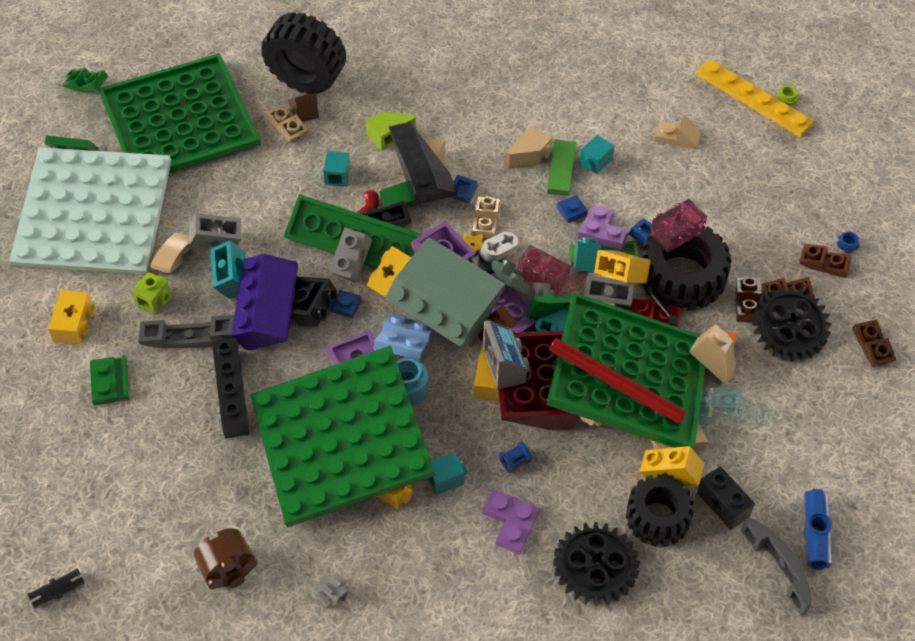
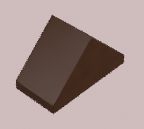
(305, 107)

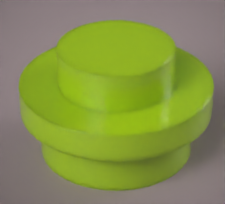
(788, 95)

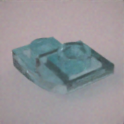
(720, 400)

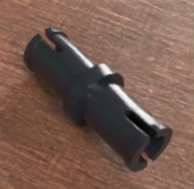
(55, 588)

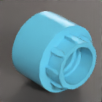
(414, 378)

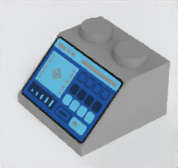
(504, 355)

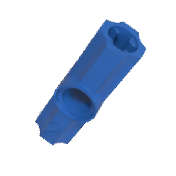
(817, 542)

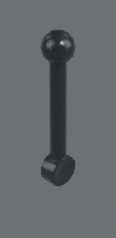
(673, 320)

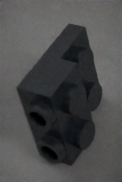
(312, 300)

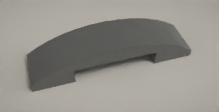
(191, 335)
(760, 537)

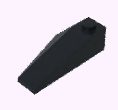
(422, 169)

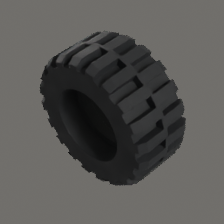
(303, 53)
(689, 288)

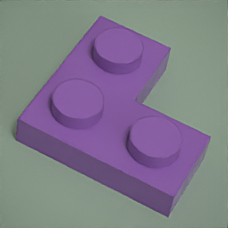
(598, 226)
(516, 516)

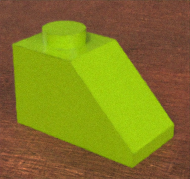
(378, 127)

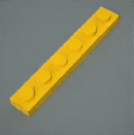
(755, 98)

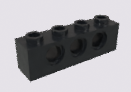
(230, 388)

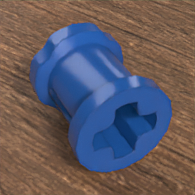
(515, 457)

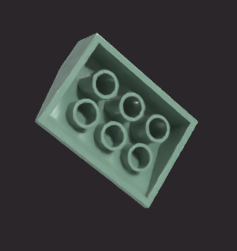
(446, 292)

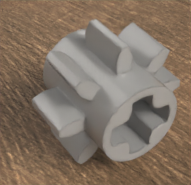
(539, 289)
(332, 590)

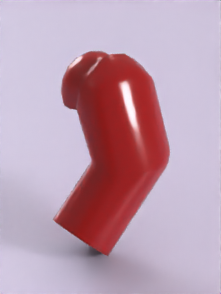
(372, 201)

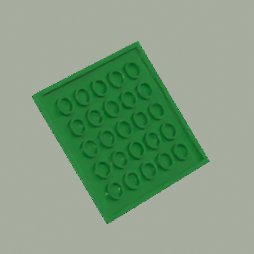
(181, 113)
(639, 349)
(340, 436)

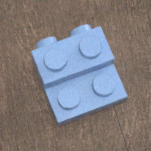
(405, 336)

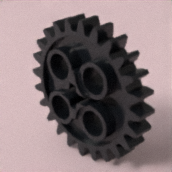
(798, 342)
(579, 577)

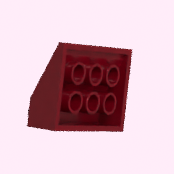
(527, 401)

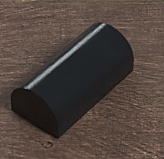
(394, 214)

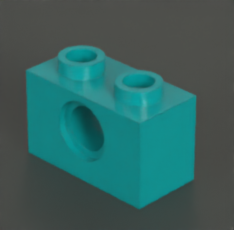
(227, 268)

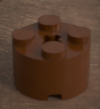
(224, 559)

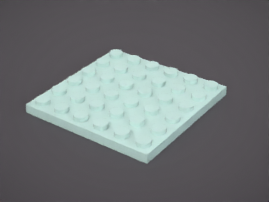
(91, 211)

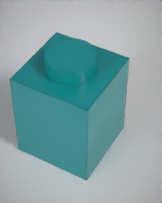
(596, 154)
(336, 168)
(585, 254)
(448, 473)

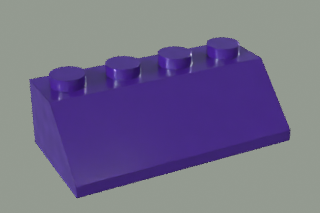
(264, 301)

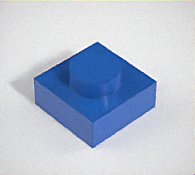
(465, 188)
(572, 209)
(641, 230)
(346, 304)

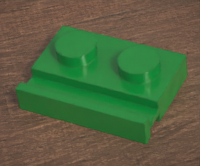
(70, 143)
(109, 380)

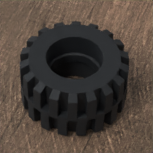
(657, 528)

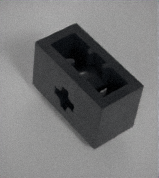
(725, 497)

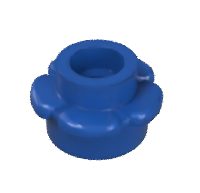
(848, 237)

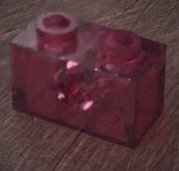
(678, 225)
(543, 268)

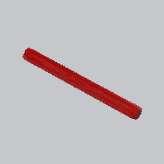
(617, 381)

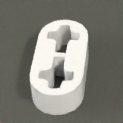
(496, 243)

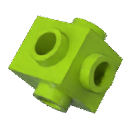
(151, 293)

